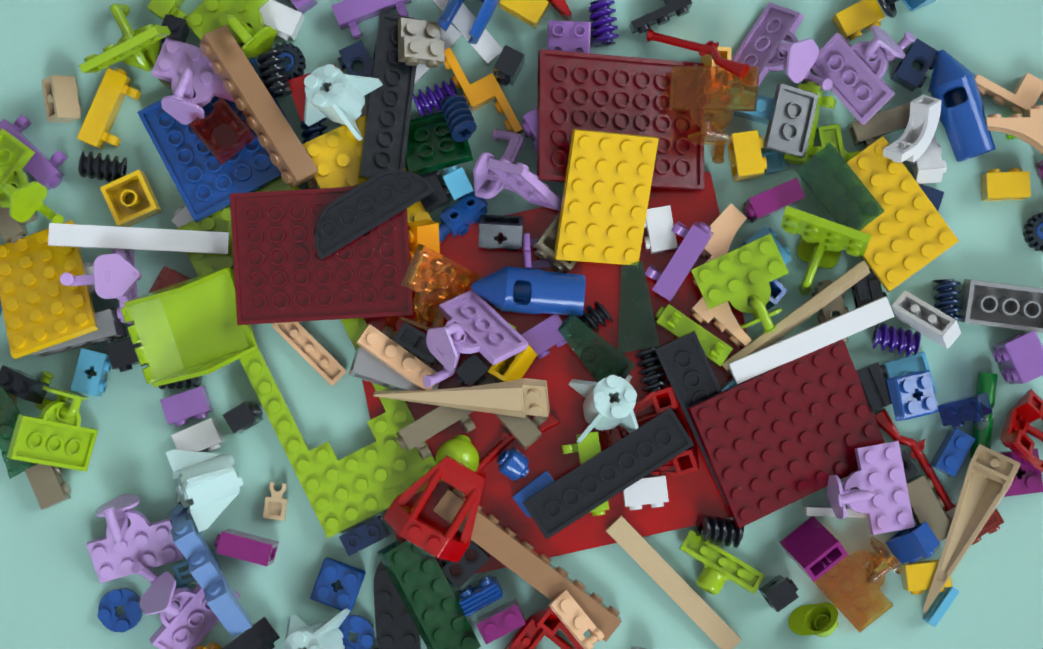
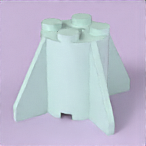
(336, 96)
(607, 403)
(205, 483)
(316, 636)

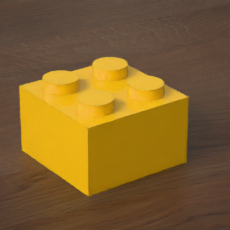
(746, 156)
(131, 199)

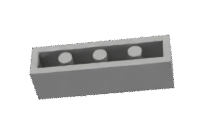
(371, 369)

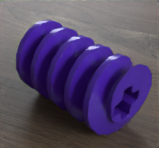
(602, 22)
(433, 98)
(896, 339)

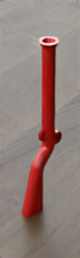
(736, 68)
(885, 422)
(506, 441)

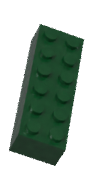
(427, 596)

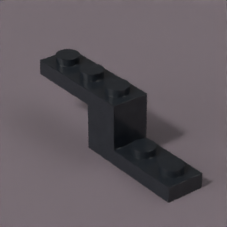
(660, 16)

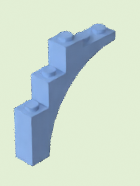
(207, 573)

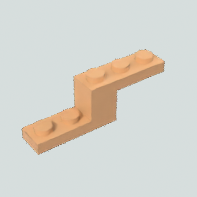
(1022, 98)

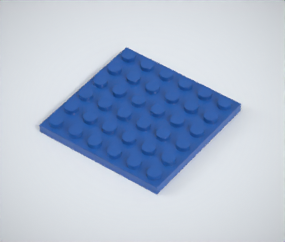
(196, 172)

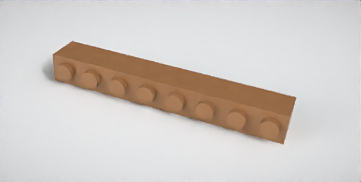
(258, 107)

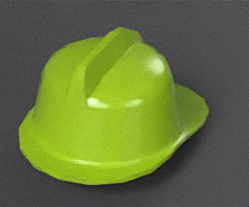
(814, 619)

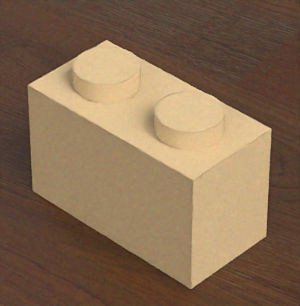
(61, 99)

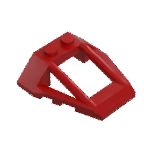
(662, 400)
(1017, 424)
(407, 525)
(539, 624)

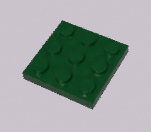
(432, 146)

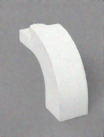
(919, 130)

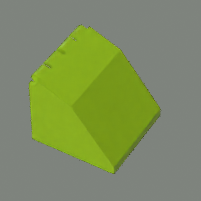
(188, 328)

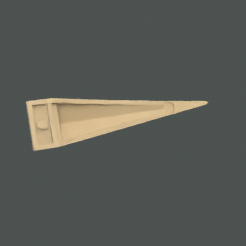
(507, 398)
(983, 489)

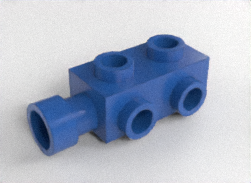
(465, 215)

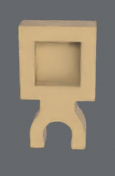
(275, 506)

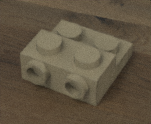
(420, 43)
(545, 247)

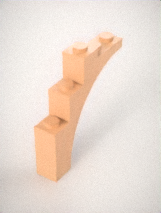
(1024, 128)
(724, 231)

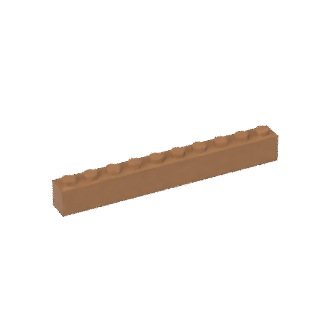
(527, 563)

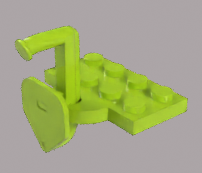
(237, 17)
(135, 48)
(15, 190)
(821, 242)
(743, 275)
(56, 434)

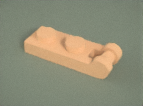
(575, 620)

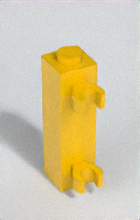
(105, 108)

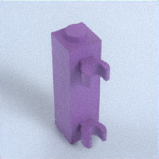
(352, 12)
(39, 166)
(682, 261)

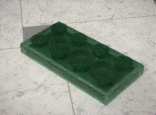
(839, 189)

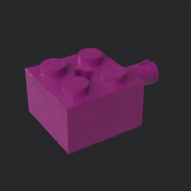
(1028, 477)

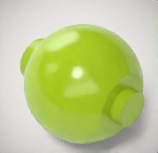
(461, 450)

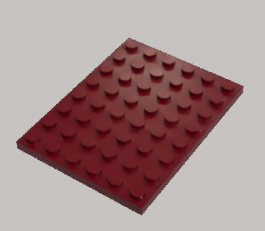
(614, 97)
(286, 280)
(786, 432)

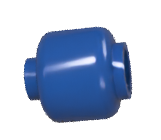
(513, 464)

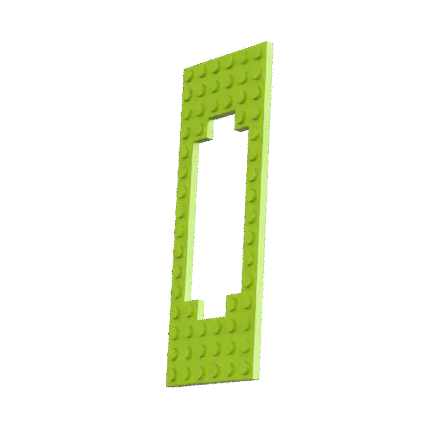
(341, 489)

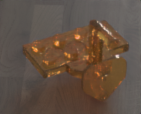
(712, 93)
(435, 282)
(857, 587)

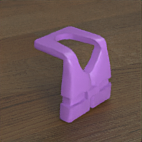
(527, 242)

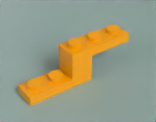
(482, 92)

